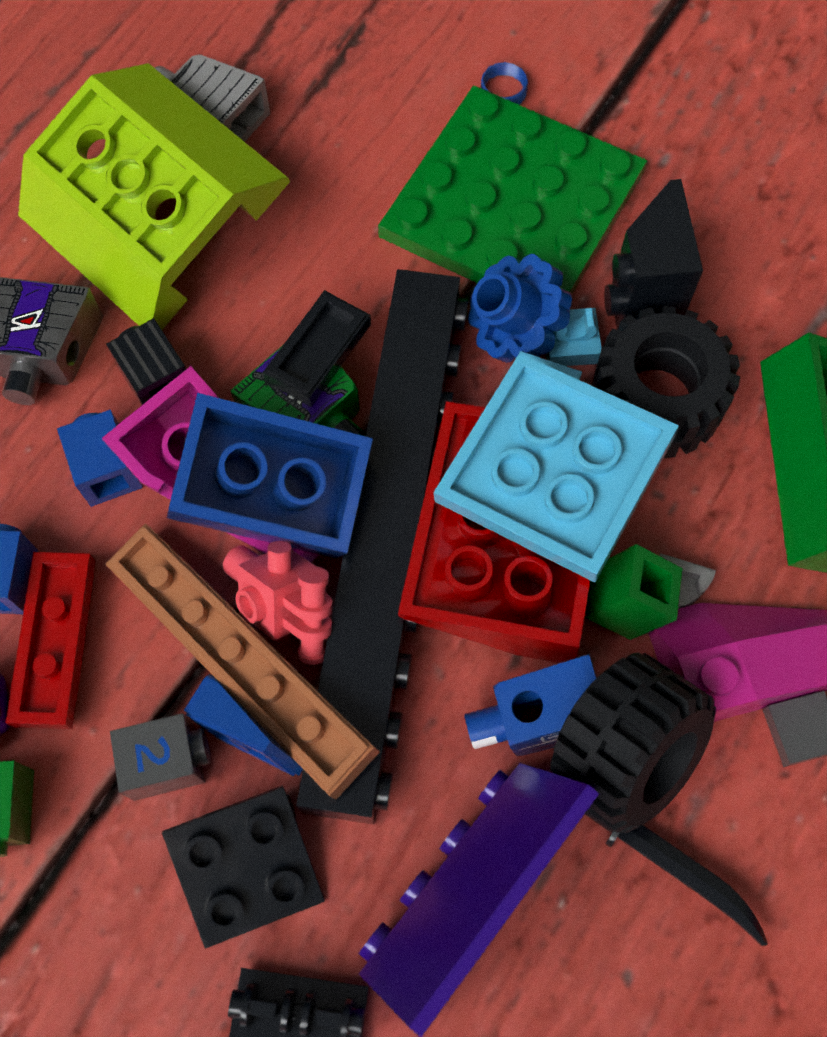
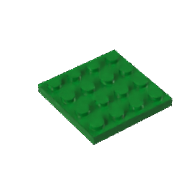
(511, 187)

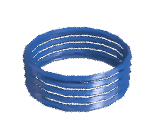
(516, 72)

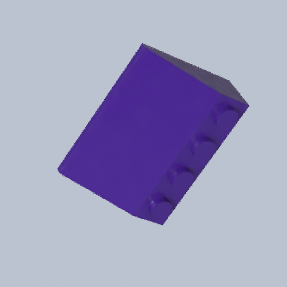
(472, 892)

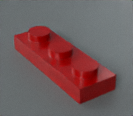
(51, 641)

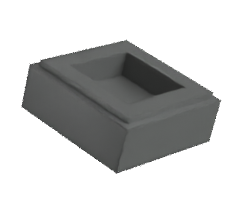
(799, 728)

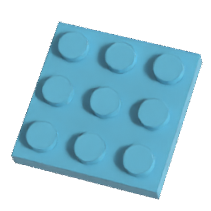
(556, 466)

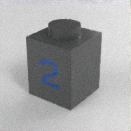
(159, 756)

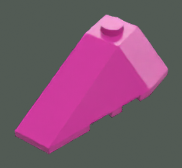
(155, 435)
(746, 653)

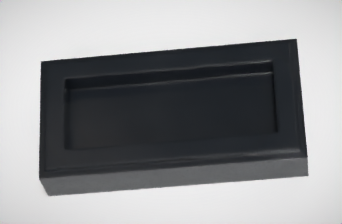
(317, 348)

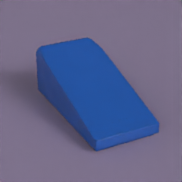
(230, 722)

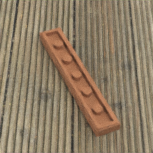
(244, 662)

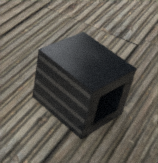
(145, 359)

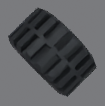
(683, 349)
(635, 739)

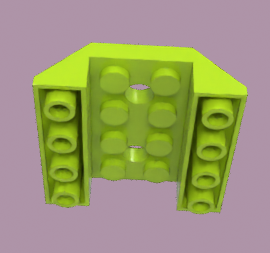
(106, 206)

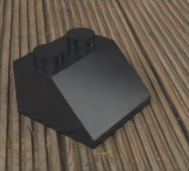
(657, 259)

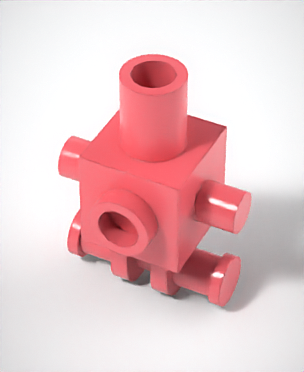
(283, 596)

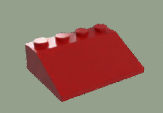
(483, 583)

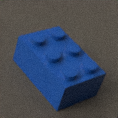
(269, 477)

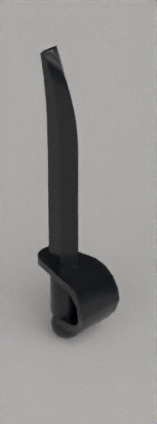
(690, 874)

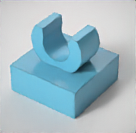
(579, 341)

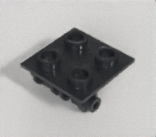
(243, 866)
(295, 1006)

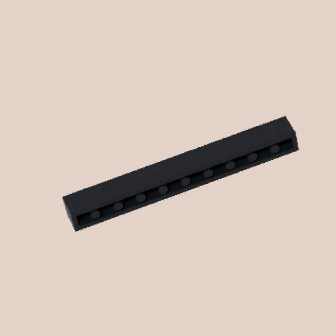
(367, 636)

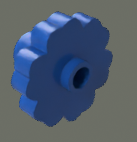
(519, 307)

